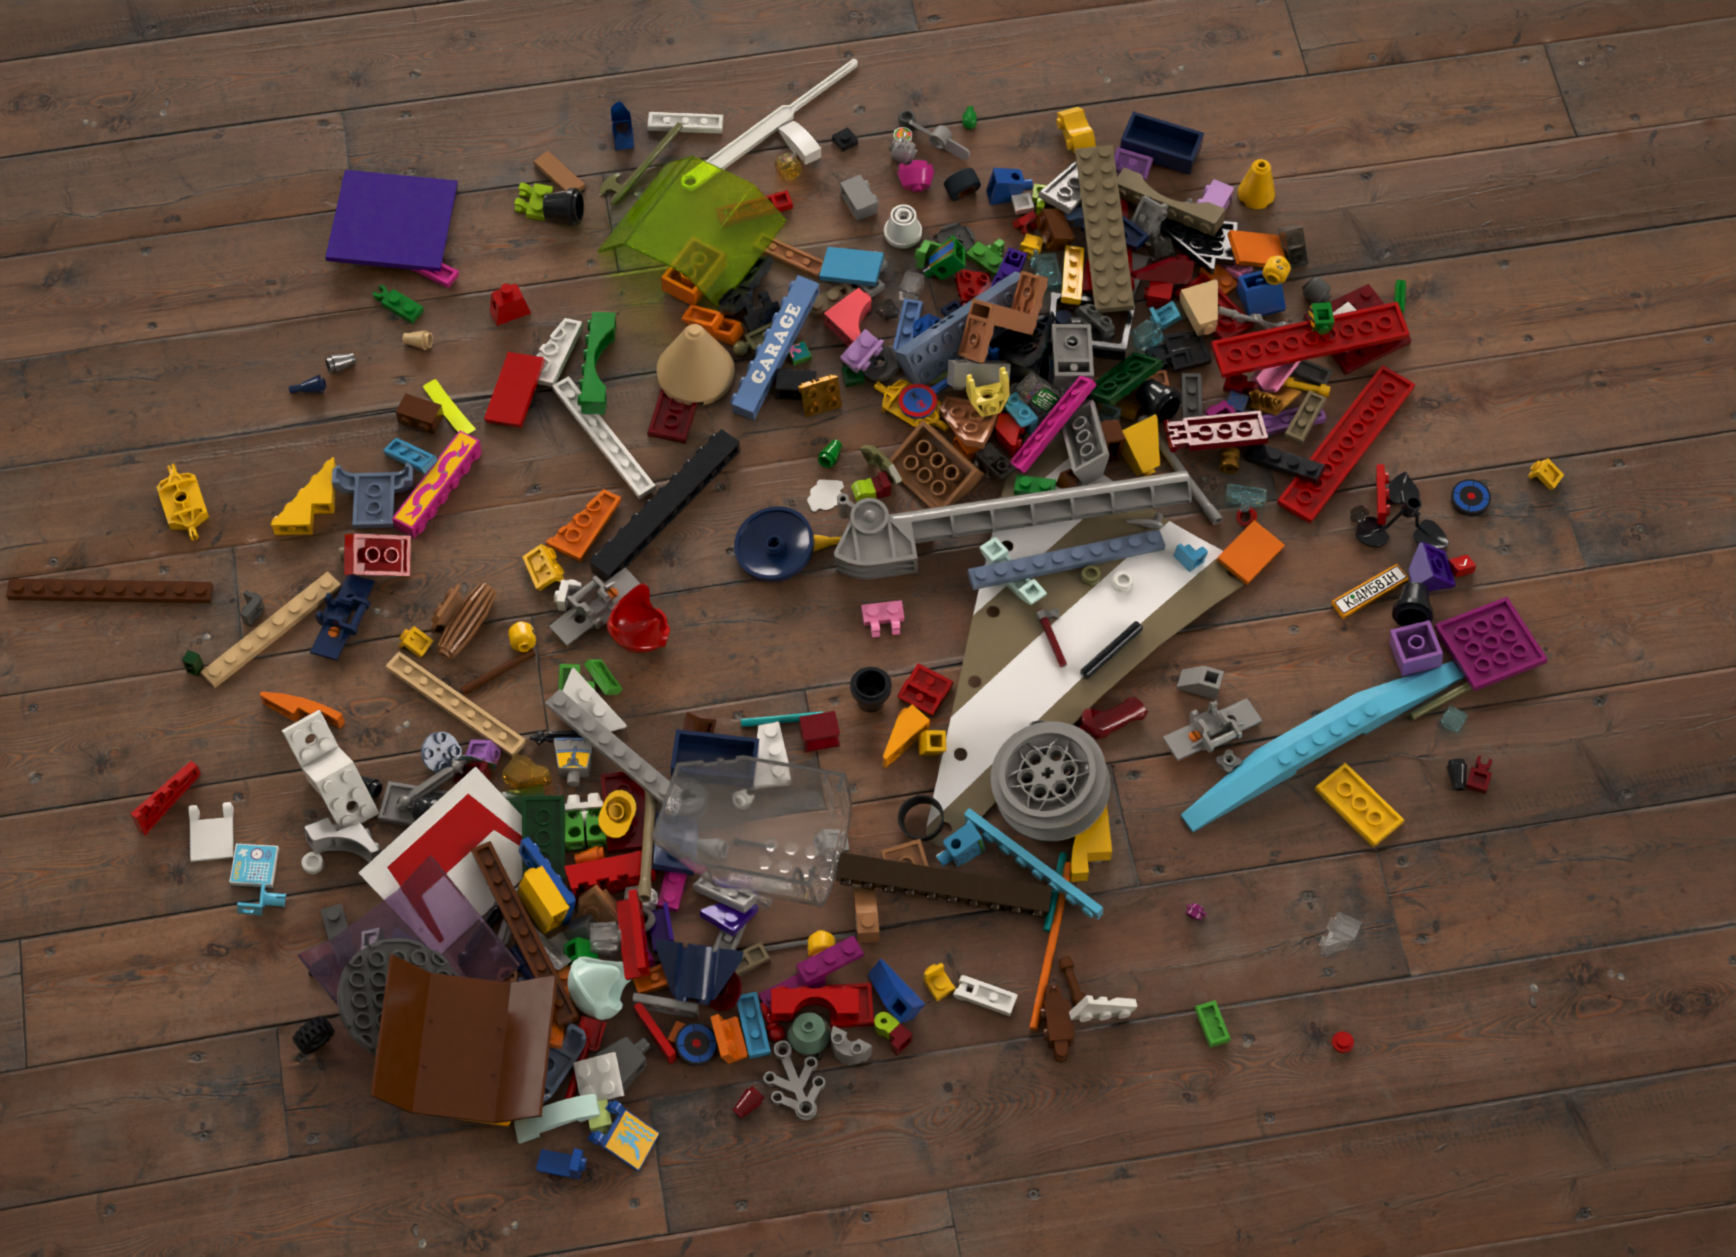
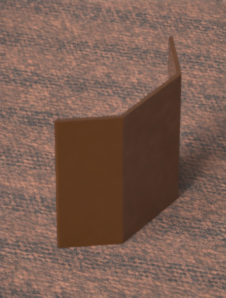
(463, 1045)

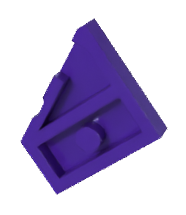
(727, 918)

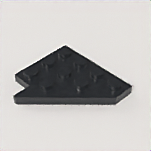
(1200, 246)
(1022, 347)

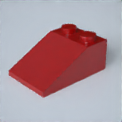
(377, 555)

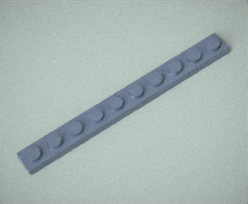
(1066, 559)

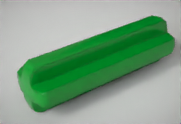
(1400, 293)

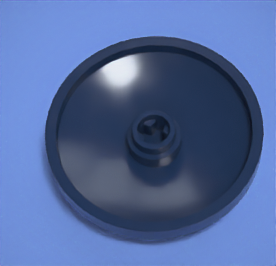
(774, 544)

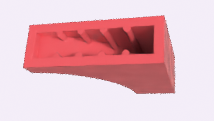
(847, 315)

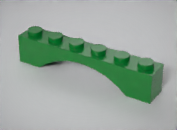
(602, 333)

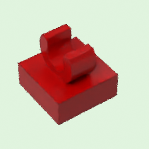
(1024, 221)

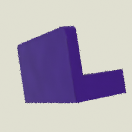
(662, 929)

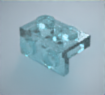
(1047, 266)

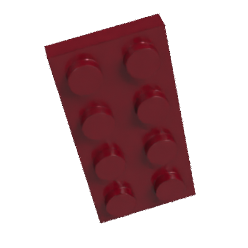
(634, 836)

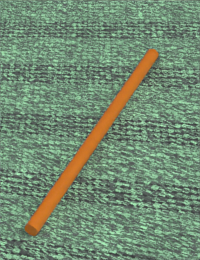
(1049, 953)

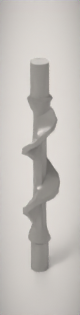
(1254, 318)

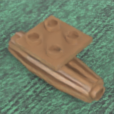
(461, 617)

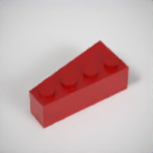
(609, 873)

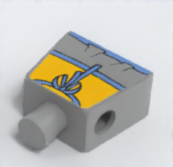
(573, 758)

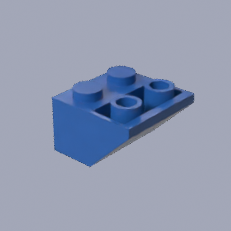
(1259, 295)

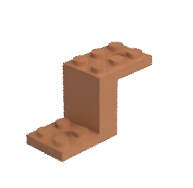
(1020, 317)

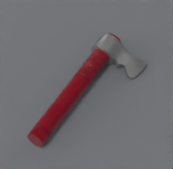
(1043, 616)

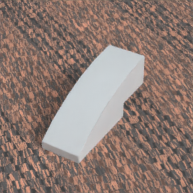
(800, 142)

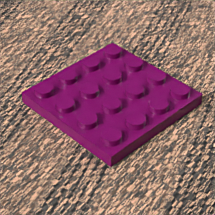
(1490, 643)

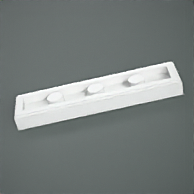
(691, 122)

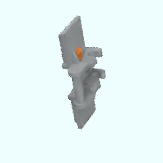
(597, 611)
(1210, 723)

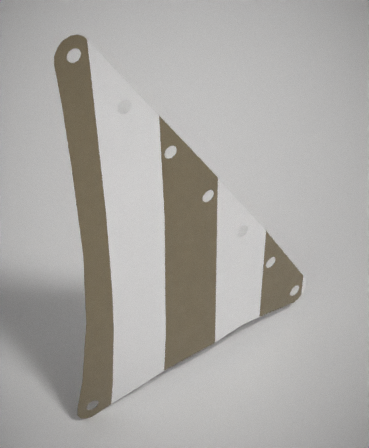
(1014, 655)

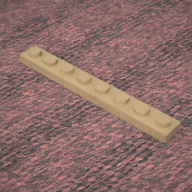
(270, 630)
(455, 704)

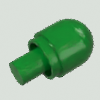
(969, 118)

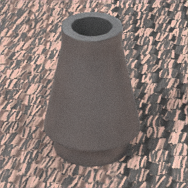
(339, 362)

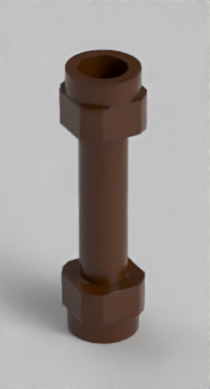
(1066, 965)

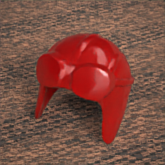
(637, 624)

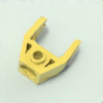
(998, 394)

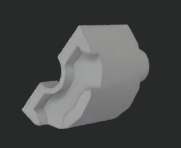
(847, 1051)

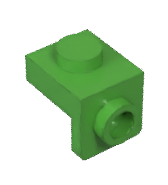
(922, 253)

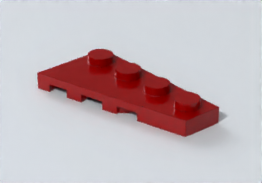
(156, 806)

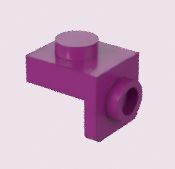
(1221, 408)

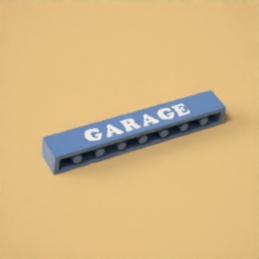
(775, 347)

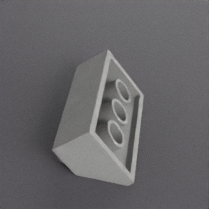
(1086, 443)

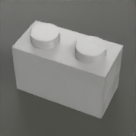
(859, 197)

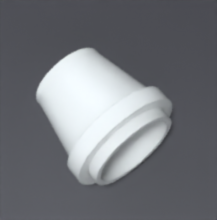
(903, 227)

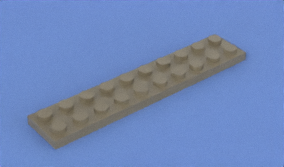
(1104, 229)

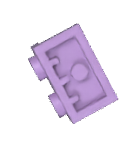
(861, 351)

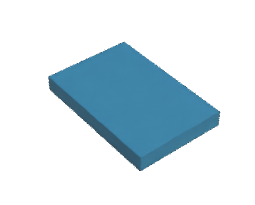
(851, 266)

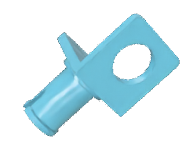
(266, 898)

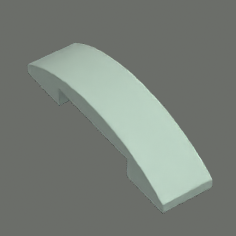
(1025, 589)
(556, 1115)

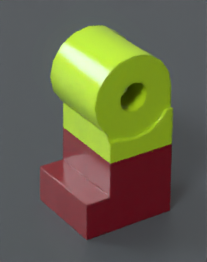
(874, 487)
(894, 1031)

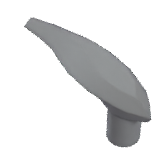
(1148, 523)

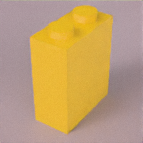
(542, 899)

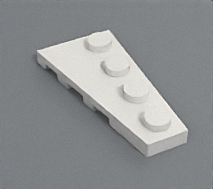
(558, 350)

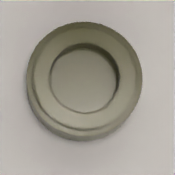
(1090, 575)

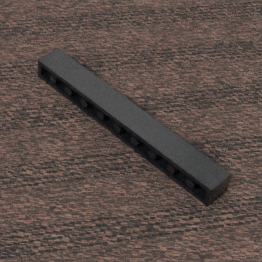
(665, 505)

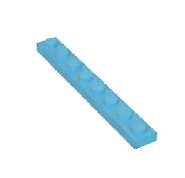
(1038, 868)

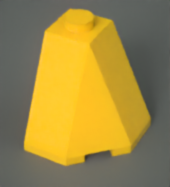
(1142, 446)

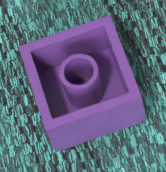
(1415, 648)

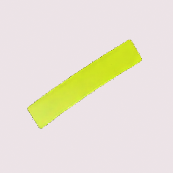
(449, 409)

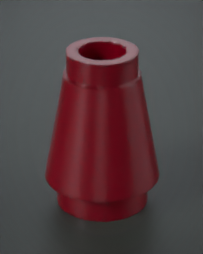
(748, 1102)

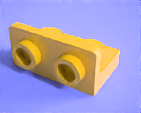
(543, 566)

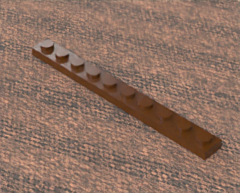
(109, 590)
(522, 928)

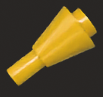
(824, 541)

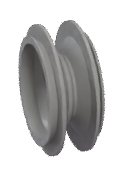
(1054, 815)

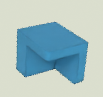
(1189, 556)

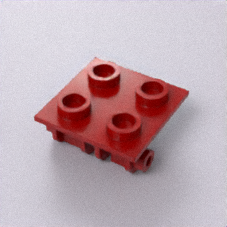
(971, 284)

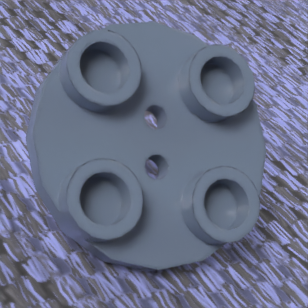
(446, 744)

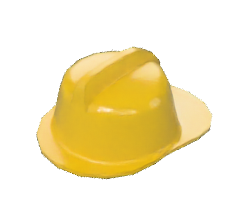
(617, 813)

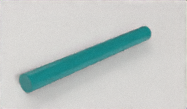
(771, 719)
(1059, 869)

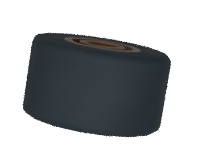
(962, 183)

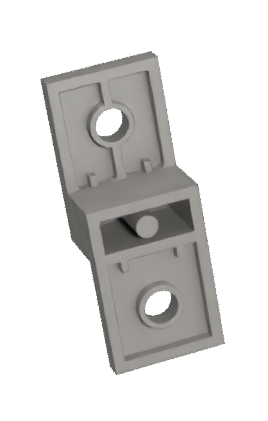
(1071, 361)

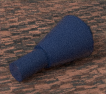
(313, 385)

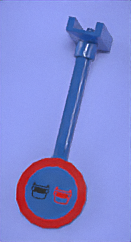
(921, 400)

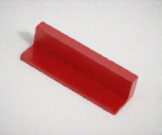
(633, 937)

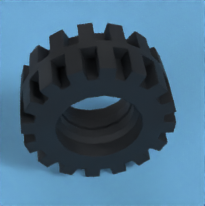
(313, 1035)

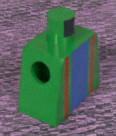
(946, 259)

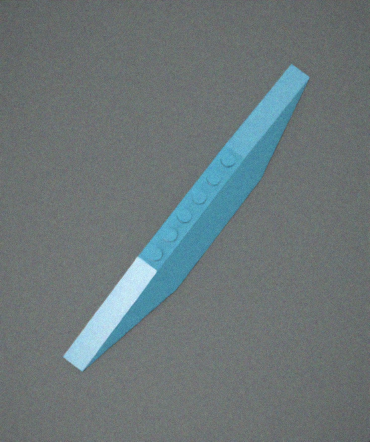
(1315, 738)

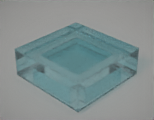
(1453, 719)

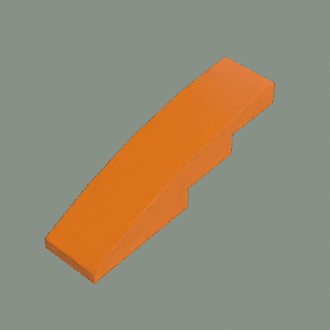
(297, 707)

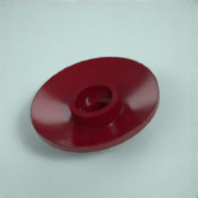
(728, 1000)

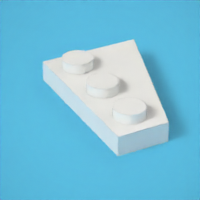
(771, 743)
(1102, 1008)

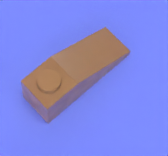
(866, 915)

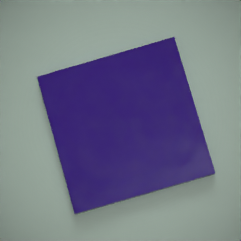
(392, 221)

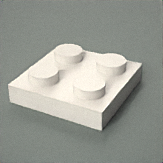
(599, 1077)

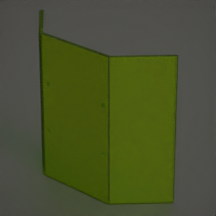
(700, 224)

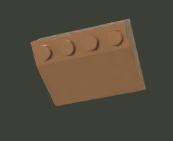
(934, 467)

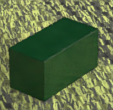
(192, 663)

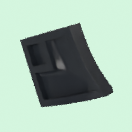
(1186, 350)

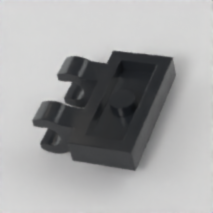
(758, 318)

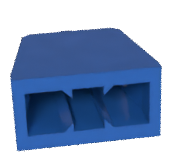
(1005, 183)

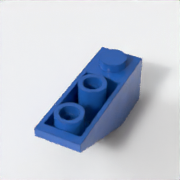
(895, 993)

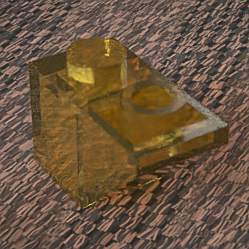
(523, 773)

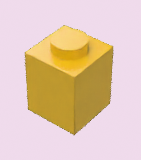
(932, 742)

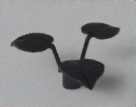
(1402, 491)

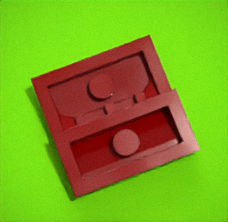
(925, 689)

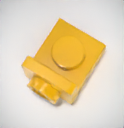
(1031, 243)
(1546, 473)
(415, 641)
(938, 981)

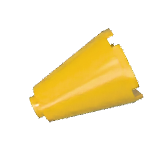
(1257, 186)

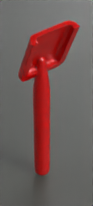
(594, 1032)

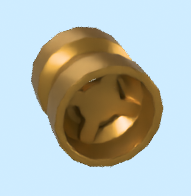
(1229, 460)

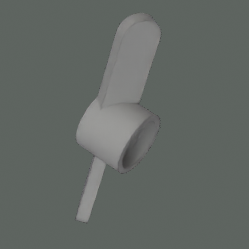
(942, 138)

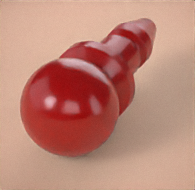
(776, 1032)

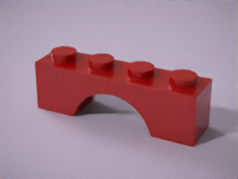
(841, 1001)

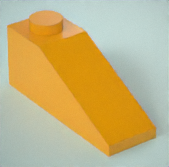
(905, 733)

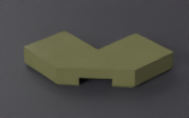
(875, 457)

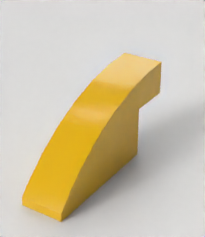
(1091, 845)

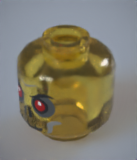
(787, 165)

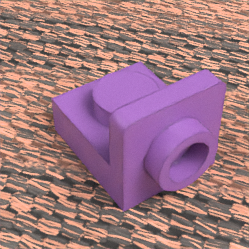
(485, 750)

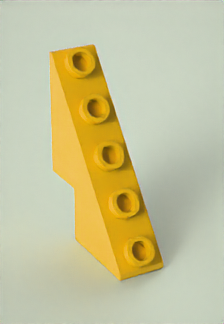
(314, 498)

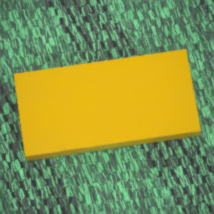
(1359, 805)

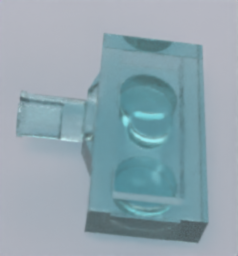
(1245, 496)

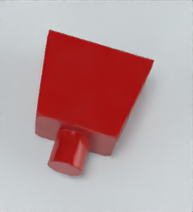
(508, 304)

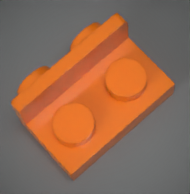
(729, 1038)

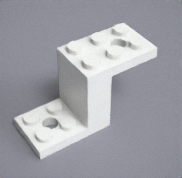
(330, 771)

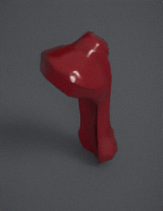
(1102, 723)

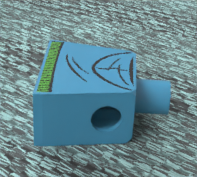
(962, 846)

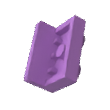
(1132, 161)

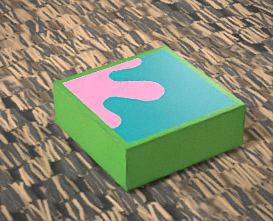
(799, 353)

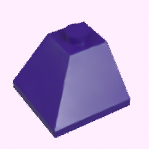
(1431, 568)

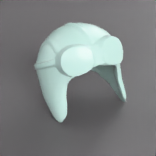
(597, 986)

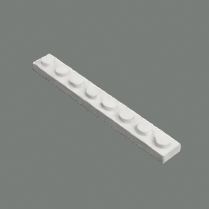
(605, 440)

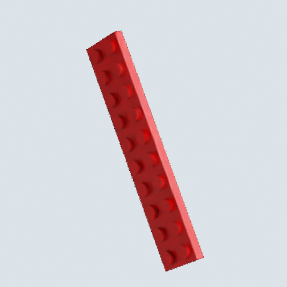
(1298, 342)
(1348, 442)

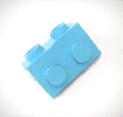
(1021, 413)

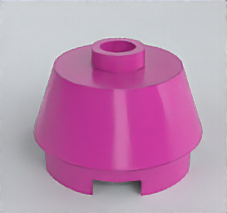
(916, 175)

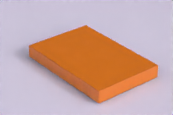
(1254, 248)
(1250, 552)

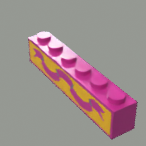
(437, 484)

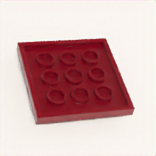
(1355, 359)

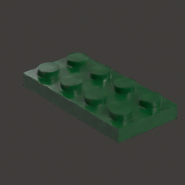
(1124, 378)
(545, 825)

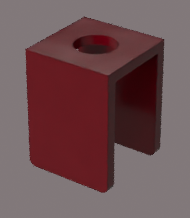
(819, 731)

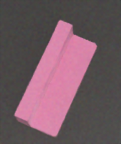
(1273, 378)

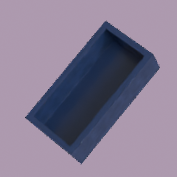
(1164, 141)
(710, 746)

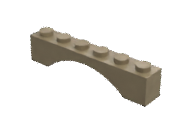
(1200, 216)

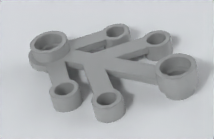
(794, 1084)

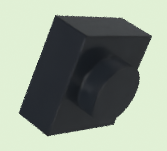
(845, 139)

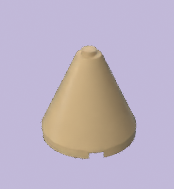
(695, 368)

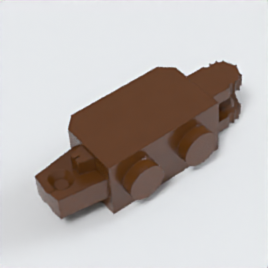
(1059, 1026)

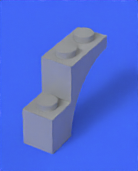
(356, 839)

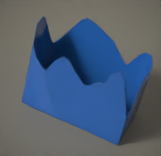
(618, 115)

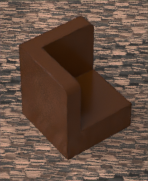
(699, 722)

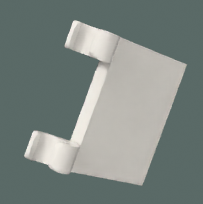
(211, 837)

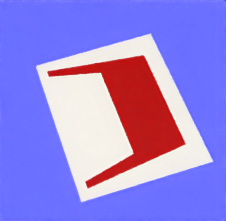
(447, 831)

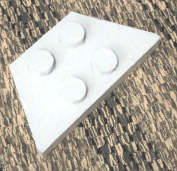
(585, 696)

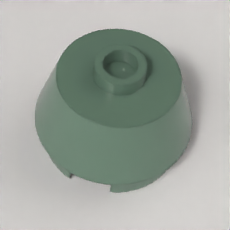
(809, 1033)

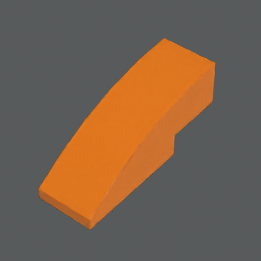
(714, 323)

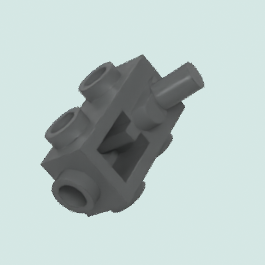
(1101, 326)

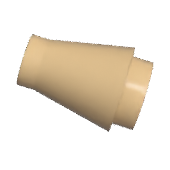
(418, 339)

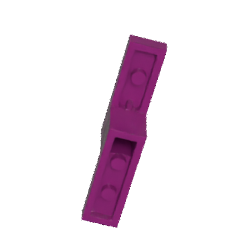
(813, 970)

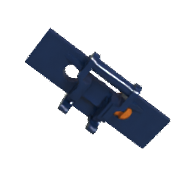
(334, 619)

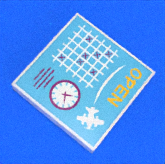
(253, 865)

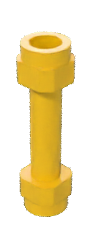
(1321, 390)

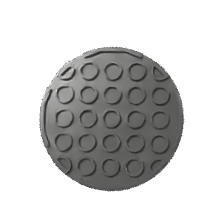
(364, 983)

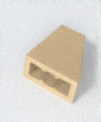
(1201, 306)

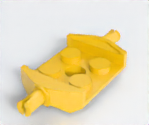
(890, 403)
(187, 513)

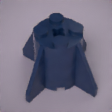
(697, 969)

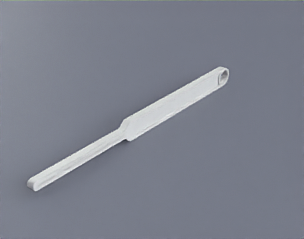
(776, 119)

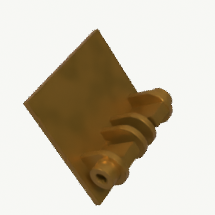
(820, 395)
(1272, 402)

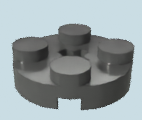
(887, 370)

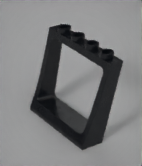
(1100, 349)

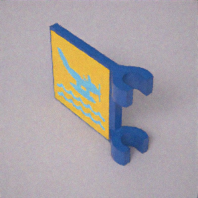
(627, 1138)

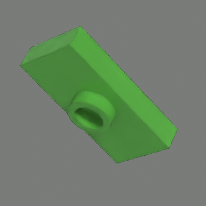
(603, 677)
(1212, 1024)

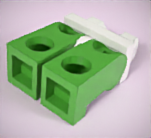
(582, 815)

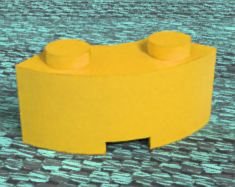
(1075, 129)

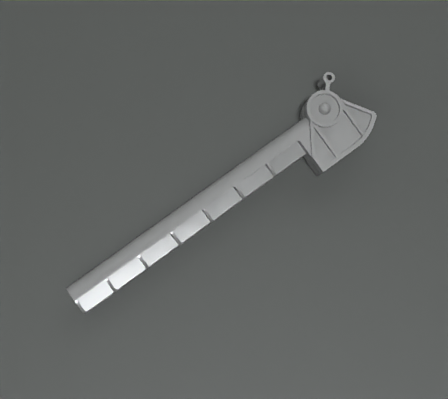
(884, 543)

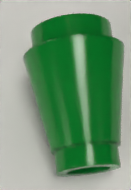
(830, 454)

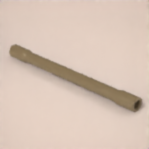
(644, 886)

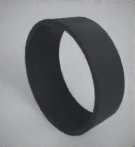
(913, 801)

